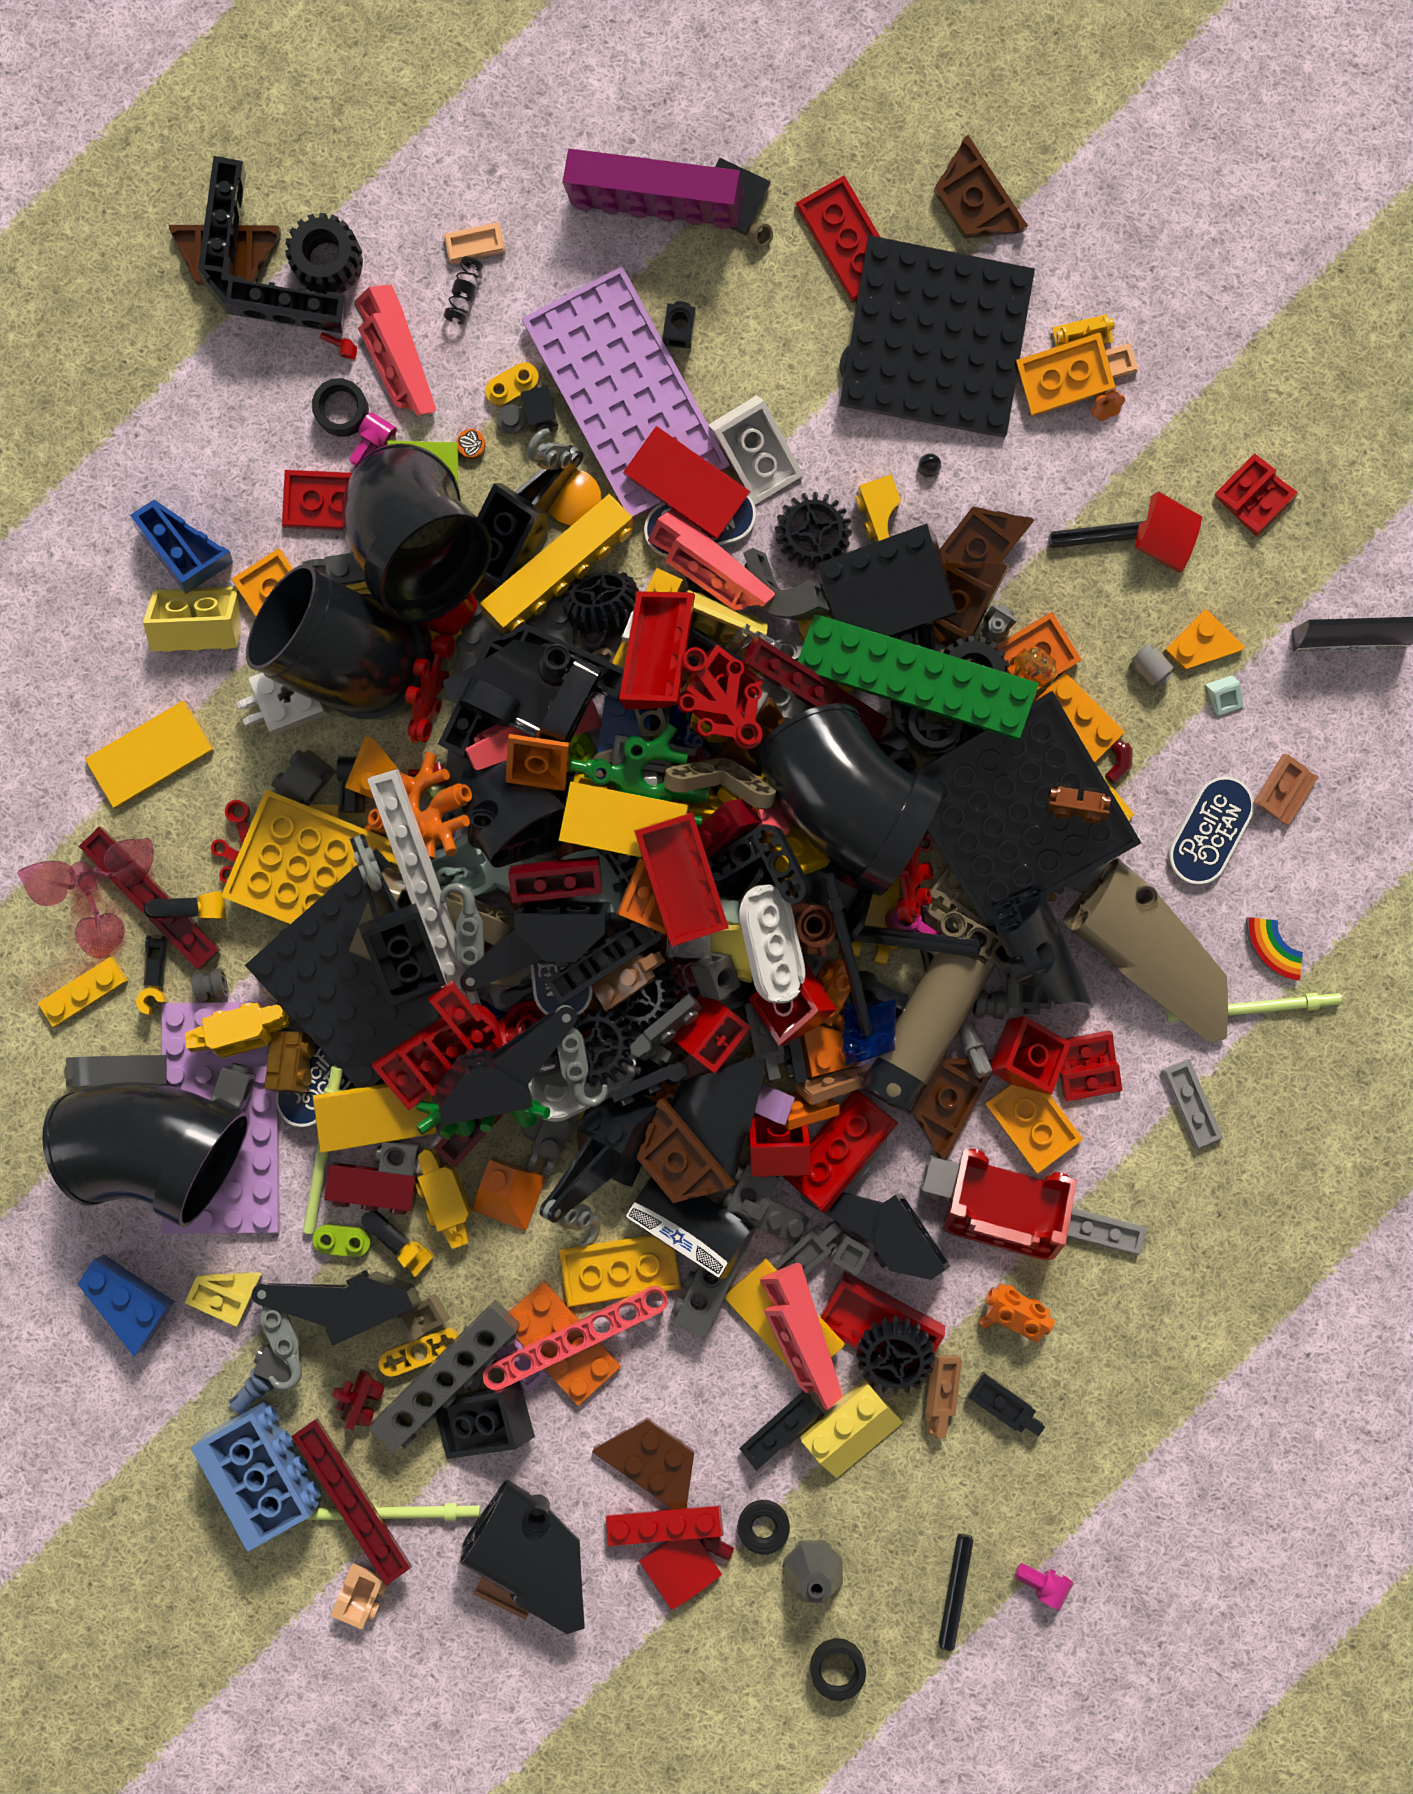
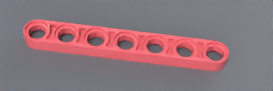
(564, 1348)

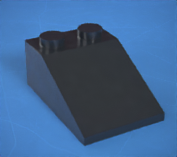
(485, 1422)

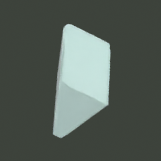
(1225, 695)

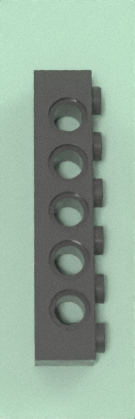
(700, 1318)
(396, 1432)

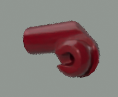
(1124, 759)
(718, 1547)

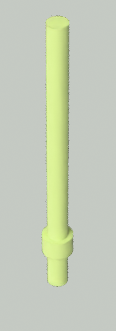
(1309, 1001)
(320, 1164)
(449, 1512)

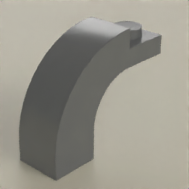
(791, 604)
(115, 1069)

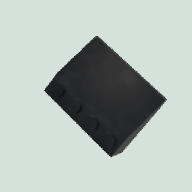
(890, 584)

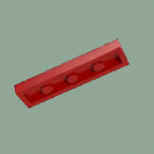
(664, 1525)

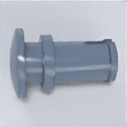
(254, 1387)

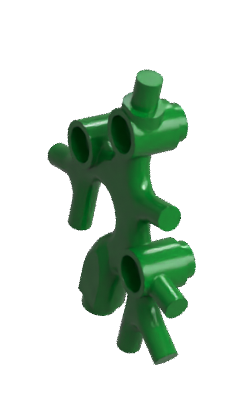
(629, 775)
(524, 1118)

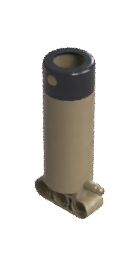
(933, 1018)

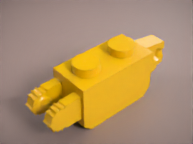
(237, 1030)
(444, 1197)

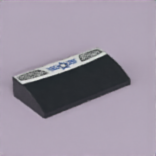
(1353, 634)
(692, 1227)

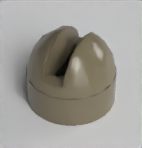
(759, 236)

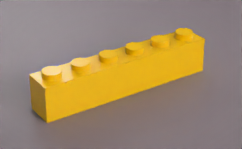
(558, 565)

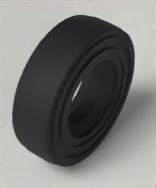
(769, 1544)

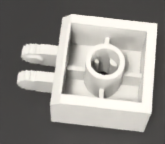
(277, 712)

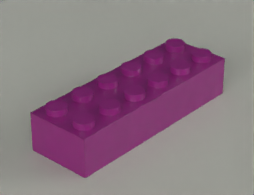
(653, 188)

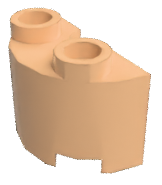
(358, 1597)

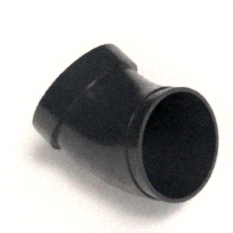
(388, 502)
(337, 646)
(848, 793)
(143, 1146)

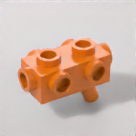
(836, 985)
(1017, 1313)

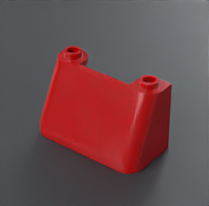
(1009, 1208)

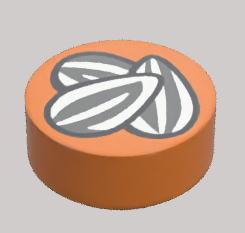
(471, 444)

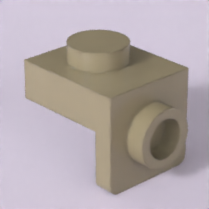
(423, 1317)

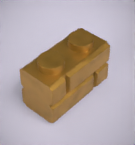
(289, 1062)

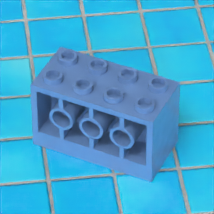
(257, 1475)

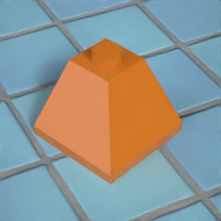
(536, 762)
(508, 1193)

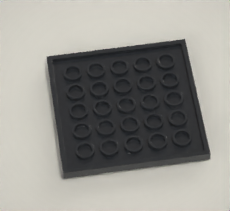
(936, 336)
(996, 814)
(335, 991)

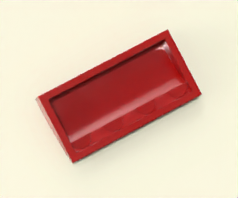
(656, 649)
(681, 879)
(858, 1304)

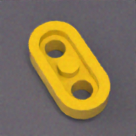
(512, 384)

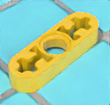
(396, 1352)

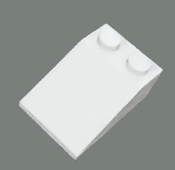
(756, 449)

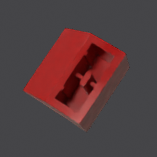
(712, 1034)

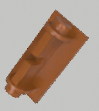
(1089, 808)

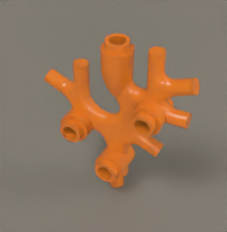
(430, 820)

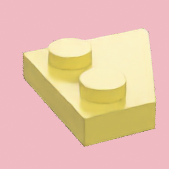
(223, 1294)

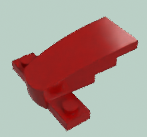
(423, 1059)

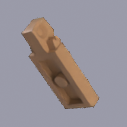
(626, 980)
(832, 1084)
(942, 1394)

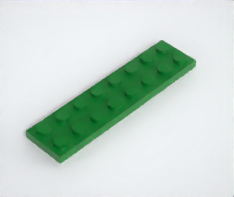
(918, 677)

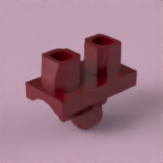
(354, 1411)

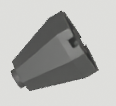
(813, 1571)

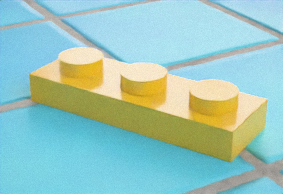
(82, 991)

